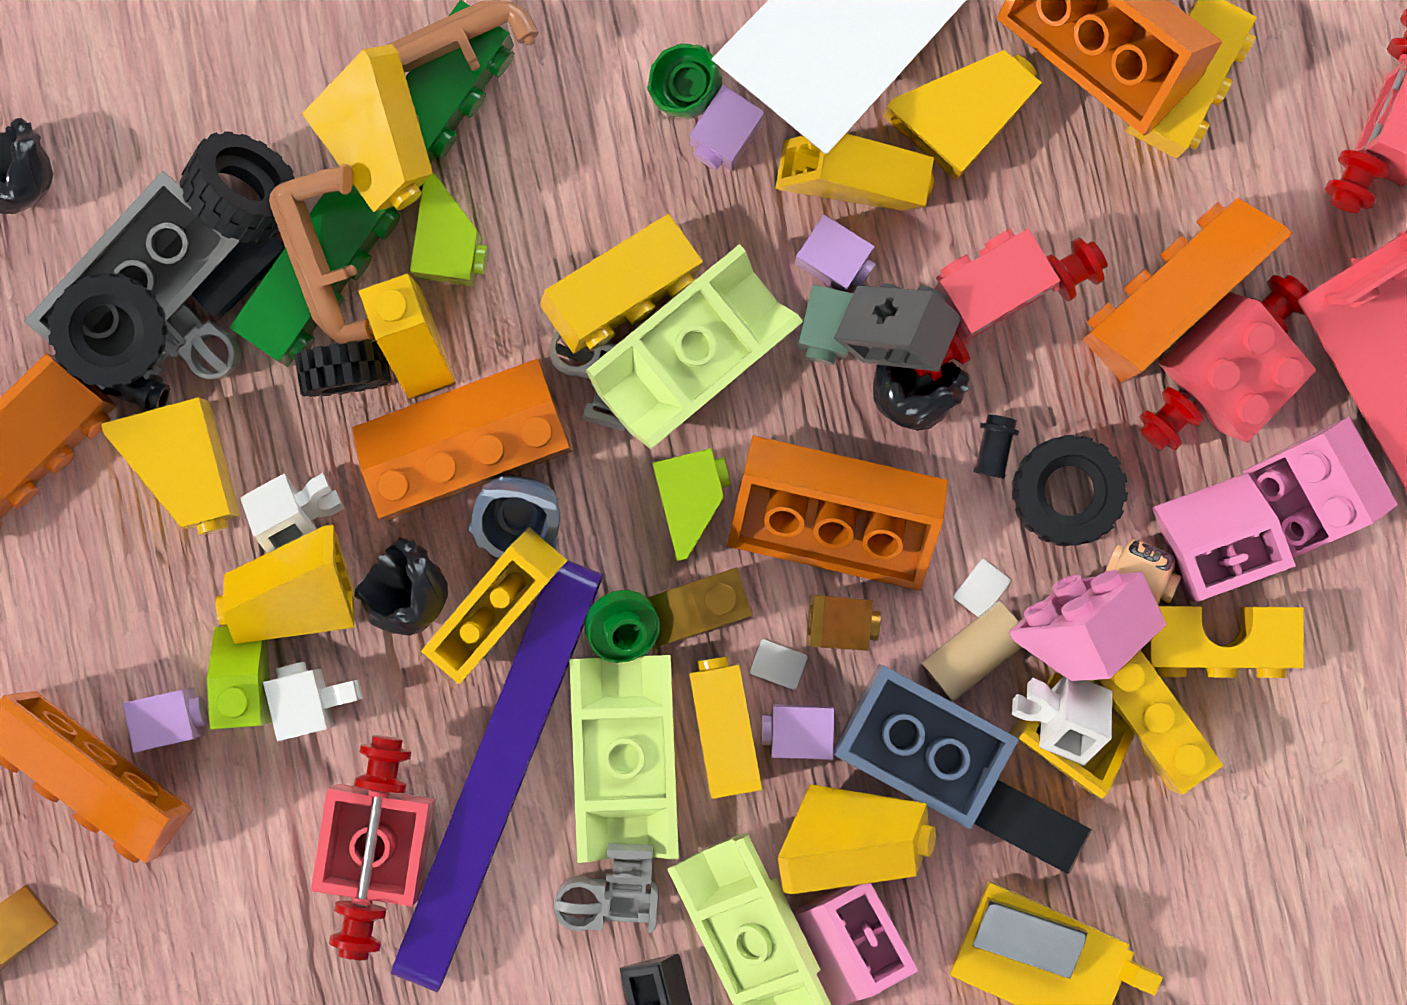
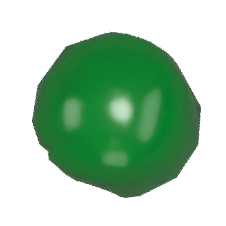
(684, 80)

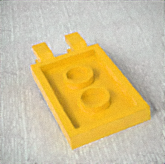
(1095, 978)

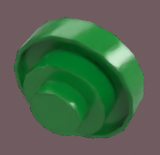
(622, 626)

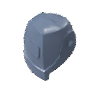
(509, 508)

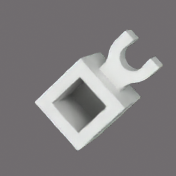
(283, 514)
(302, 702)
(1072, 716)

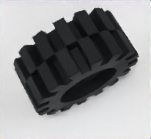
(341, 368)

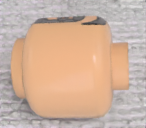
(1153, 562)

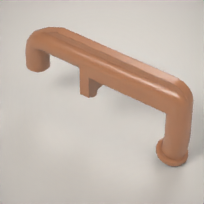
(460, 27)
(306, 252)

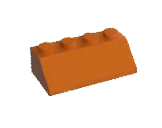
(1123, 52)
(1184, 287)
(41, 425)
(460, 440)
(838, 513)
(88, 777)

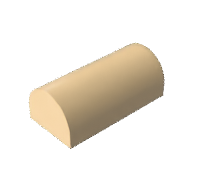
(973, 652)

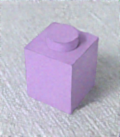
(725, 129)
(836, 255)
(165, 719)
(799, 731)

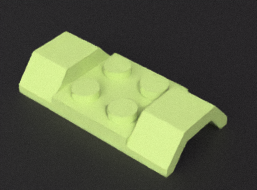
(691, 349)
(623, 755)
(747, 926)

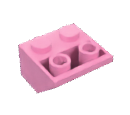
(1323, 487)
(1223, 537)
(1091, 624)
(854, 944)

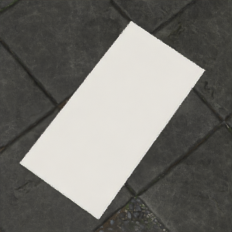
(829, 58)

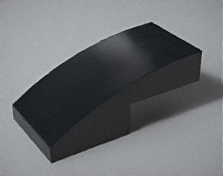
(1033, 827)

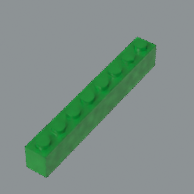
(347, 228)

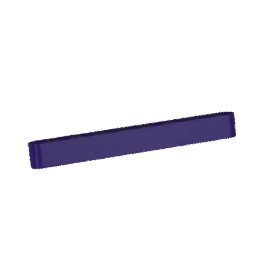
(496, 776)

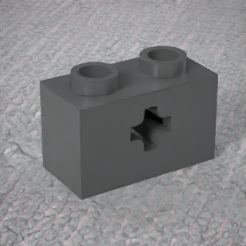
(898, 326)

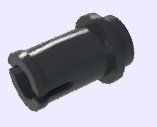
(145, 393)
(995, 445)

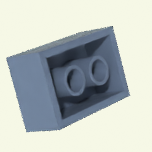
(924, 746)

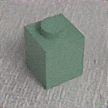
(820, 324)

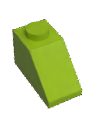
(445, 240)
(690, 495)
(237, 681)

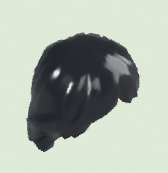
(23, 168)
(918, 401)
(403, 590)

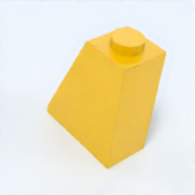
(964, 109)
(373, 128)
(857, 173)
(407, 335)
(180, 461)
(289, 591)
(724, 728)
(853, 840)

